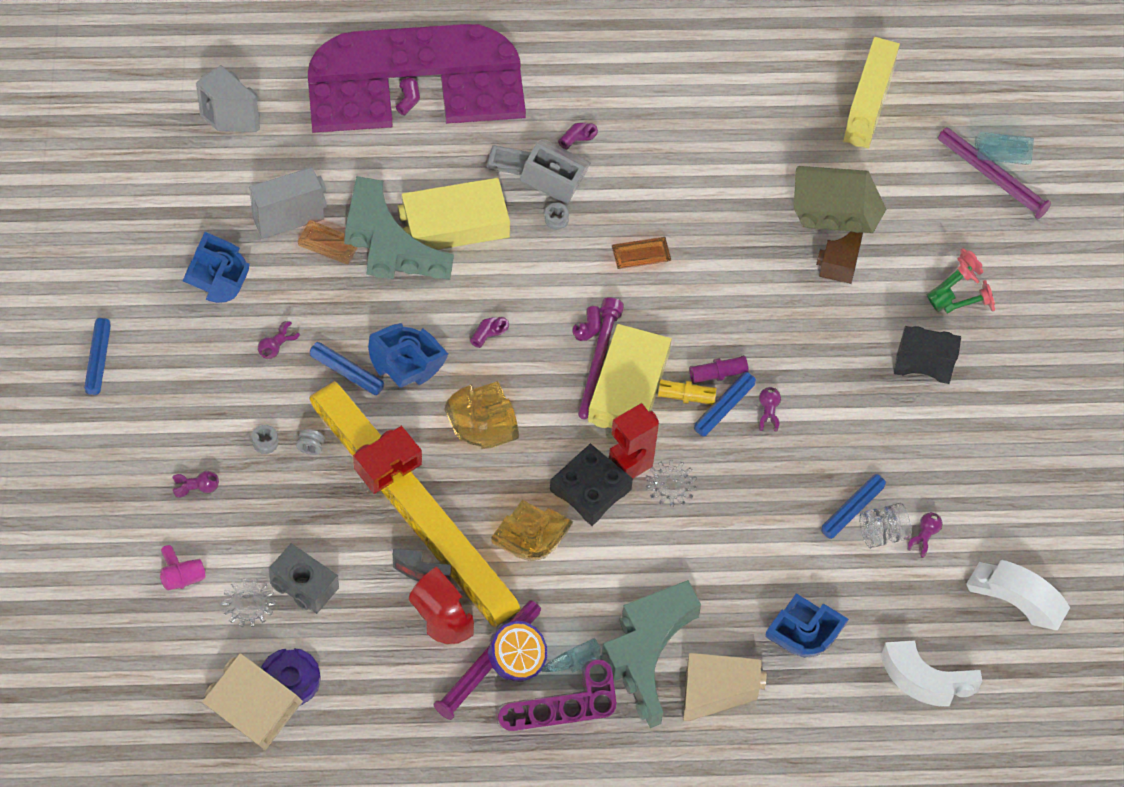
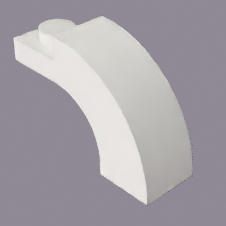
(1023, 589)
(921, 680)

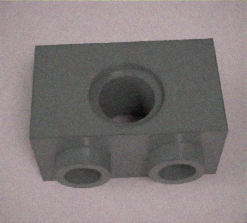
(297, 564)

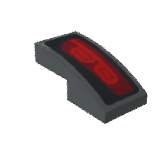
(412, 565)

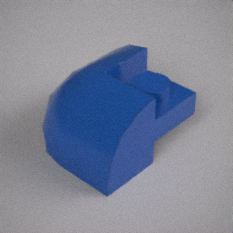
(217, 269)
(406, 354)
(805, 627)

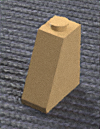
(720, 684)

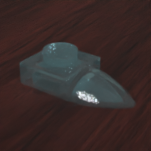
(574, 658)

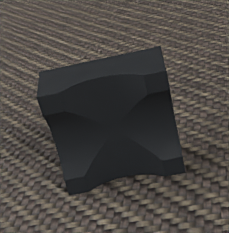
(927, 353)
(591, 484)

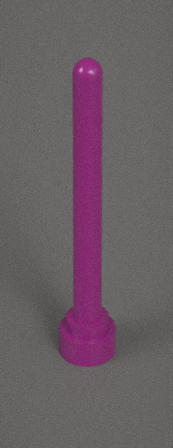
(611, 310)

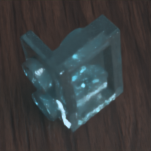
(1004, 148)

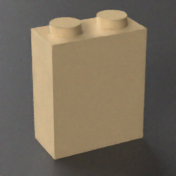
(251, 701)

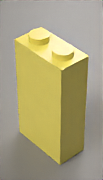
(871, 92)
(456, 214)
(629, 374)

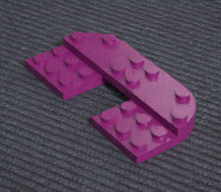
(353, 70)

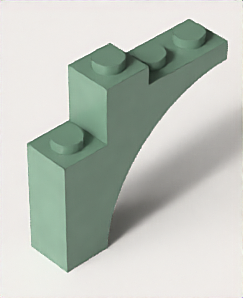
(390, 246)
(647, 629)

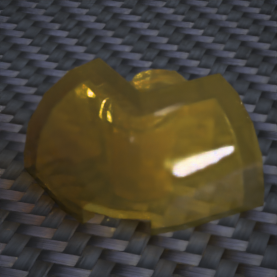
(482, 416)
(531, 532)

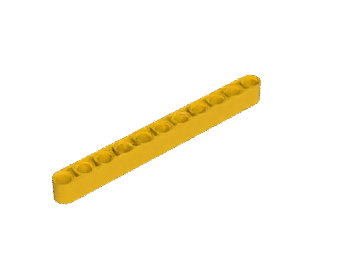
(421, 511)

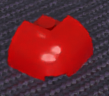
(440, 606)

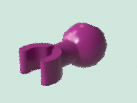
(272, 345)
(769, 402)
(204, 482)
(928, 527)

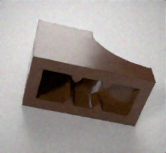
(840, 258)

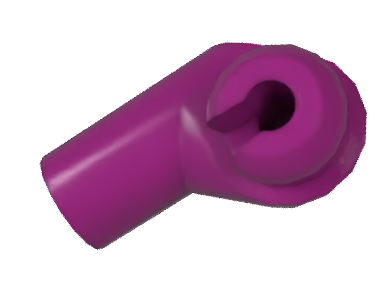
(411, 94)
(578, 132)
(591, 327)
(488, 328)

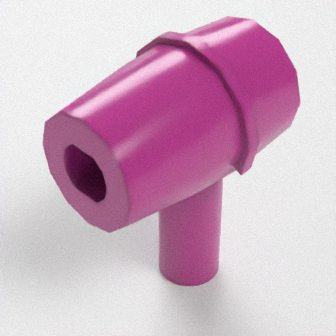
(178, 573)

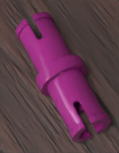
(718, 369)

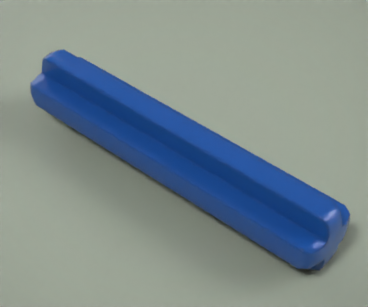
(97, 356)
(346, 368)
(724, 404)
(853, 506)

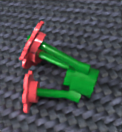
(942, 296)

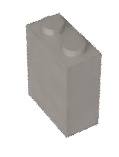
(287, 202)

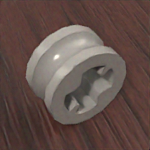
(555, 223)
(310, 442)
(265, 447)

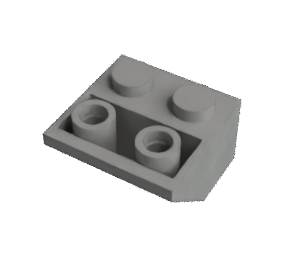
(227, 102)
(554, 170)

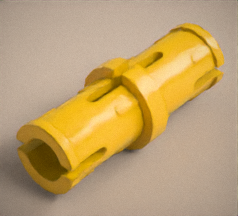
(687, 392)

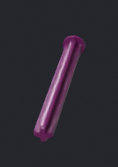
(995, 173)
(478, 670)

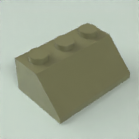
(837, 199)

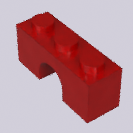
(636, 439)

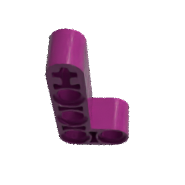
(555, 703)

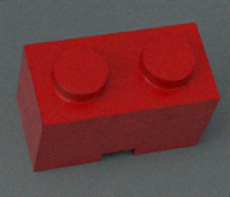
(386, 458)

